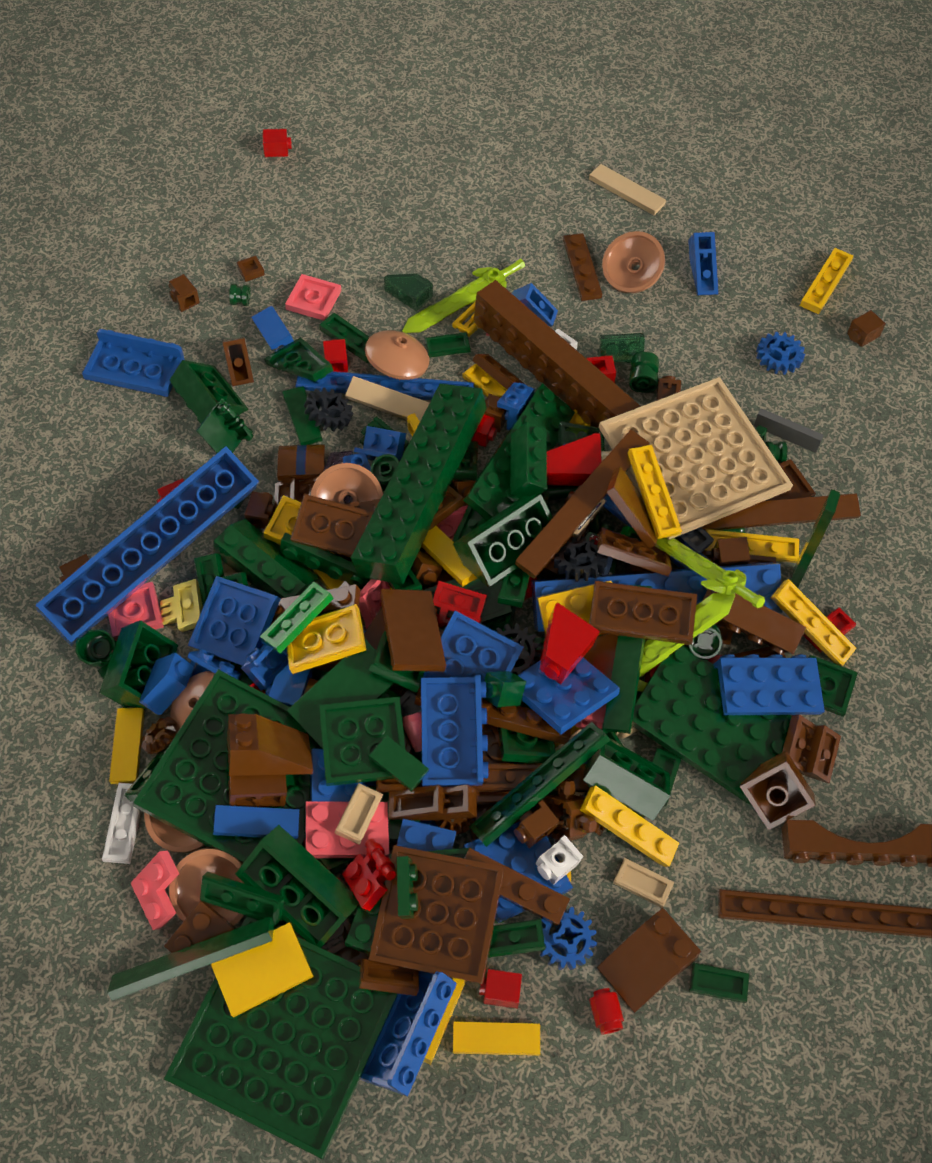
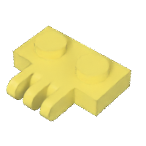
(184, 606)

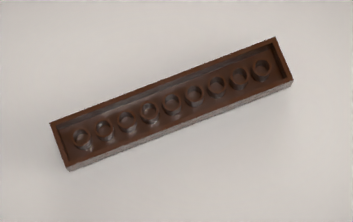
(549, 356)

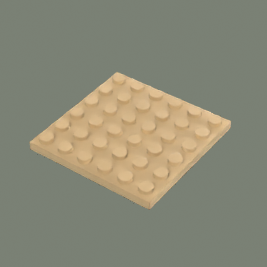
(705, 453)

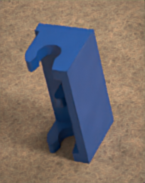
(272, 328)

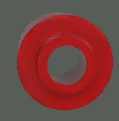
(606, 1011)

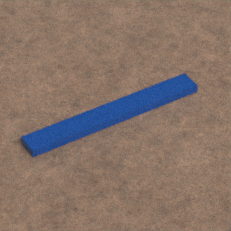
(340, 381)

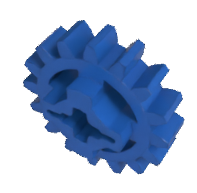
(780, 352)
(568, 949)

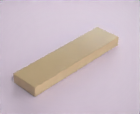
(627, 189)
(385, 399)

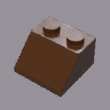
(778, 791)

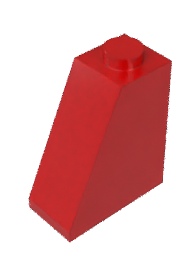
(574, 461)
(565, 643)

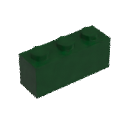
(528, 461)

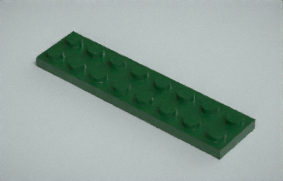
(492, 488)

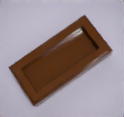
(388, 978)

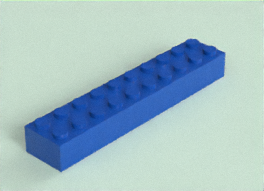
(146, 546)
(760, 578)

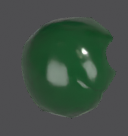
(95, 643)

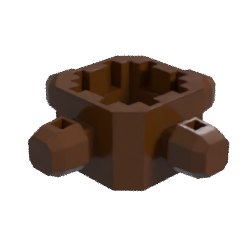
(578, 822)

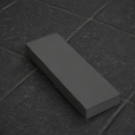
(789, 430)

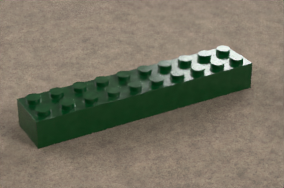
(419, 484)

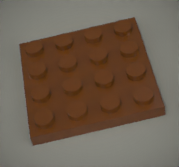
(452, 920)

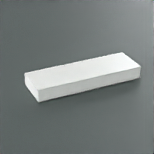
(121, 829)

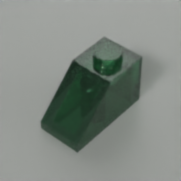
(409, 289)

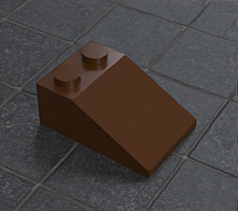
(266, 747)
(649, 960)

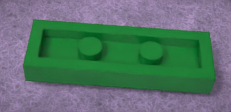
(296, 617)

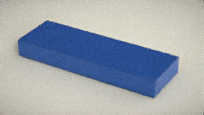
(254, 821)

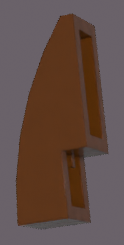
(433, 803)

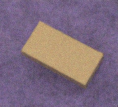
(358, 813)
(643, 882)

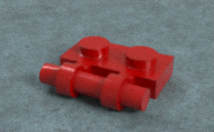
(459, 599)
(364, 880)

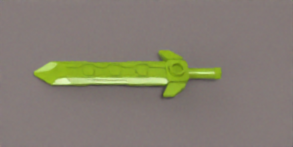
(461, 298)
(717, 578)
(707, 614)

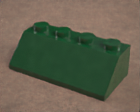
(497, 543)
(265, 567)
(314, 897)

